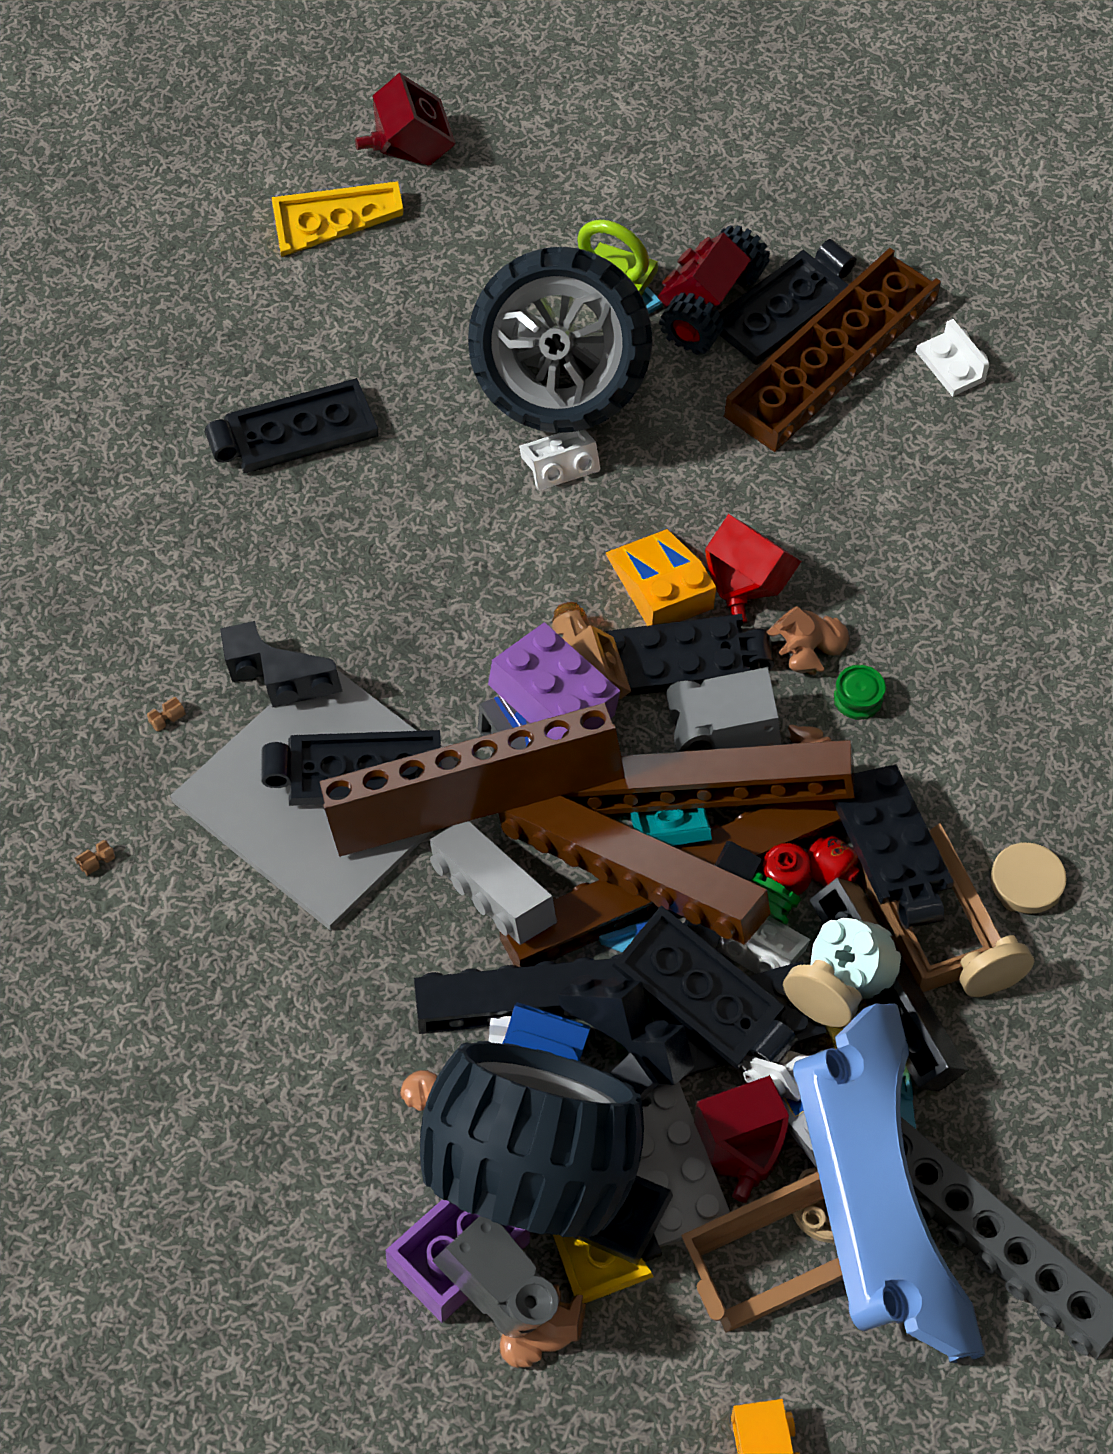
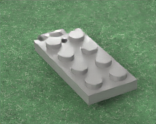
(678, 1160)

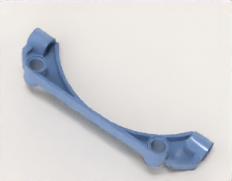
(872, 1208)

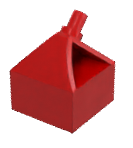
(746, 564)

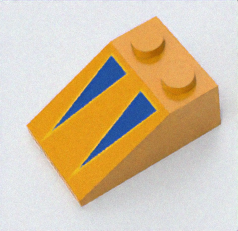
(663, 578)

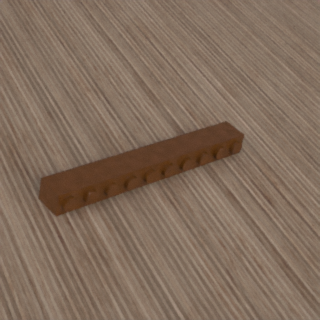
(605, 907)

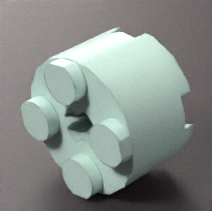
(859, 954)

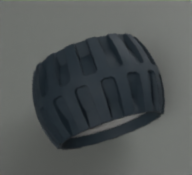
(531, 1139)

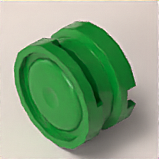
(859, 692)
(780, 899)

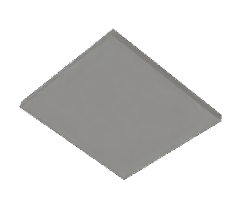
(294, 842)

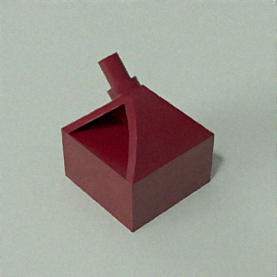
(408, 123)
(743, 1132)

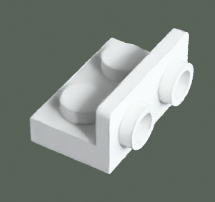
(954, 359)
(561, 458)
(768, 948)
(781, 1073)

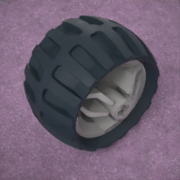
(496, 347)

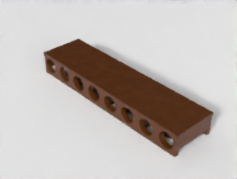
(830, 350)
(475, 785)

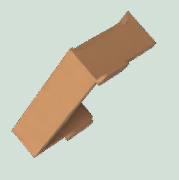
(948, 971)
(745, 1221)

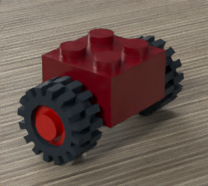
(703, 283)

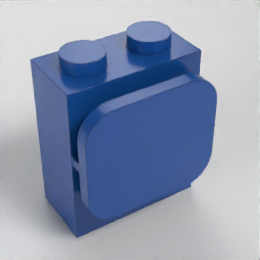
(546, 1032)

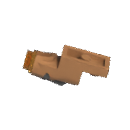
(592, 643)

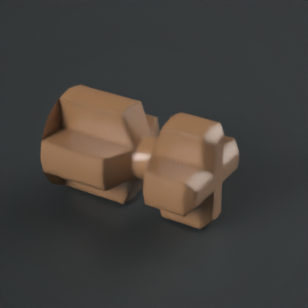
(171, 710)
(89, 861)

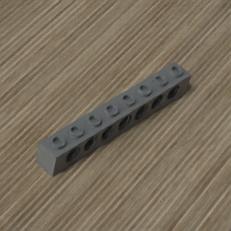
(1011, 1236)

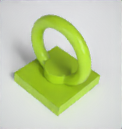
(635, 265)

